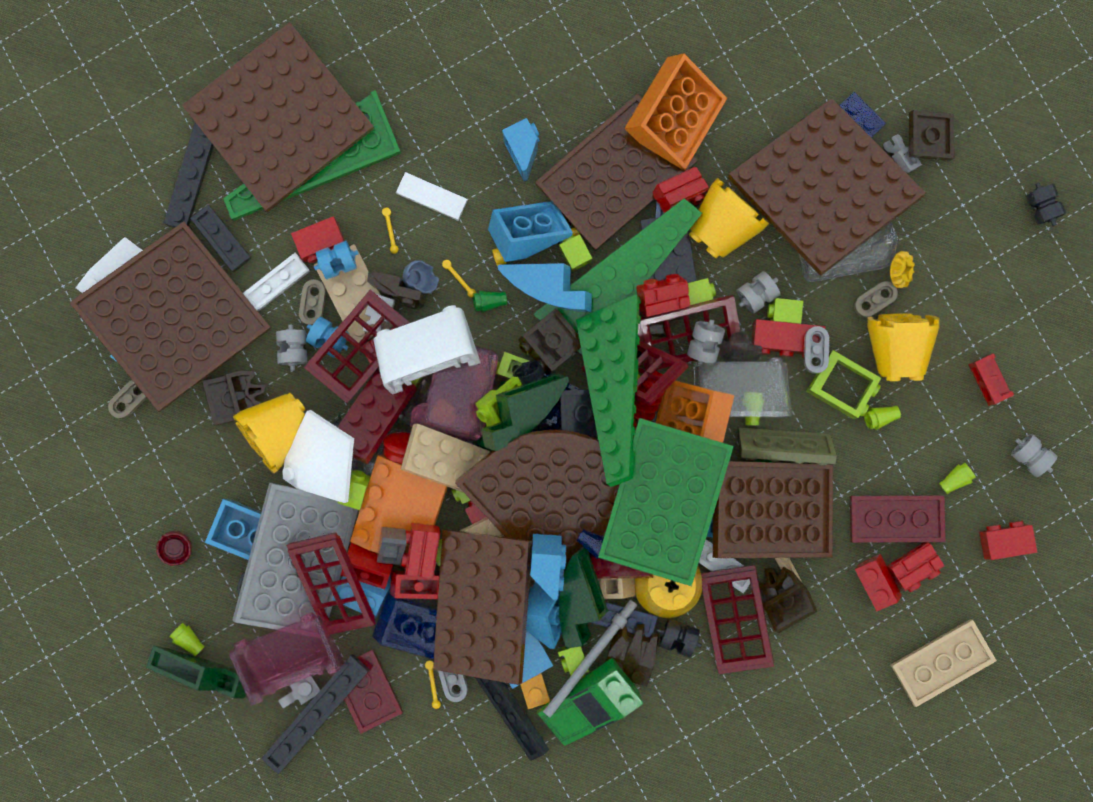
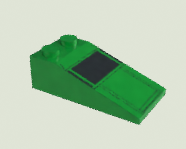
(593, 703)

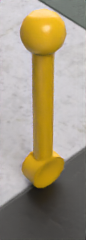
(387, 213)
(447, 265)
(436, 703)

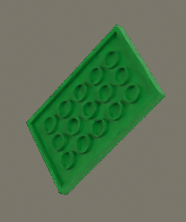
(668, 504)

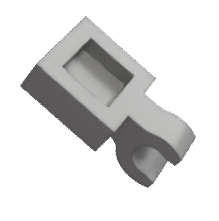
(901, 154)
(302, 690)

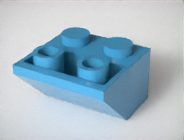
(548, 563)

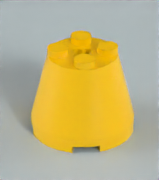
(725, 221)
(902, 344)
(271, 428)
(667, 603)

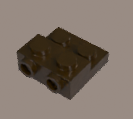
(550, 341)

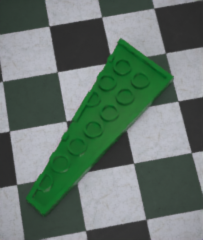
(371, 149)
(631, 263)
(611, 368)

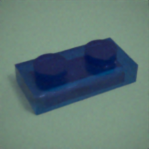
(862, 114)

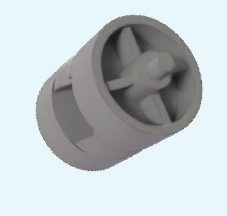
(759, 291)
(704, 346)
(291, 347)
(1037, 458)

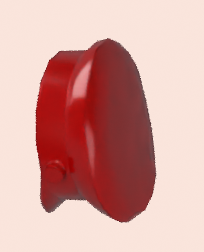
(395, 446)

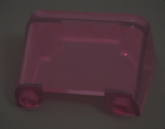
(454, 395)
(285, 657)

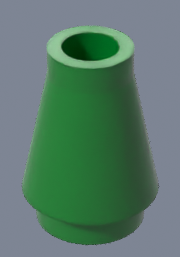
(488, 300)

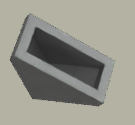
(391, 545)

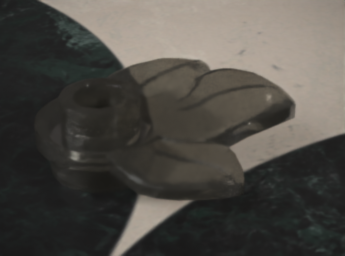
(739, 349)

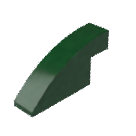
(523, 409)
(580, 600)
(195, 672)

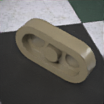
(875, 300)
(312, 303)
(127, 396)

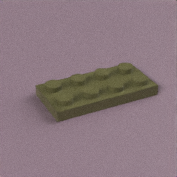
(786, 446)

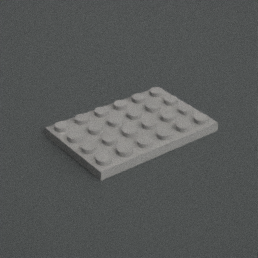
(271, 587)

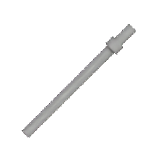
(618, 622)

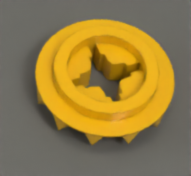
(902, 269)

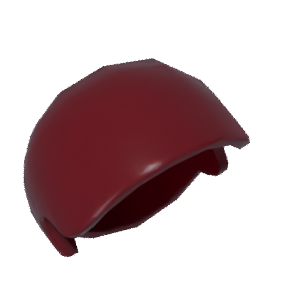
(174, 548)

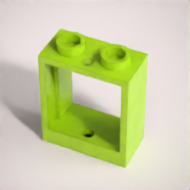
(820, 378)

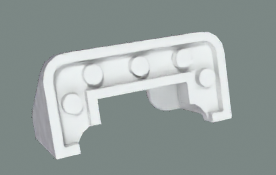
(424, 348)

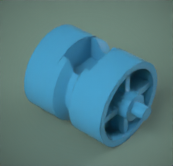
(336, 260)
(321, 331)

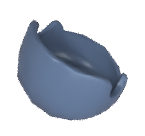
(420, 277)

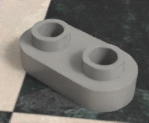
(816, 350)
(448, 680)

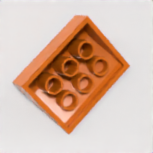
(676, 111)
(696, 410)
(395, 501)

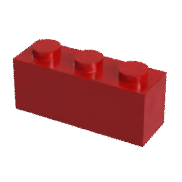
(781, 337)

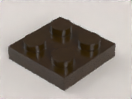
(931, 135)

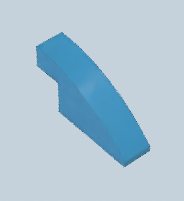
(548, 284)

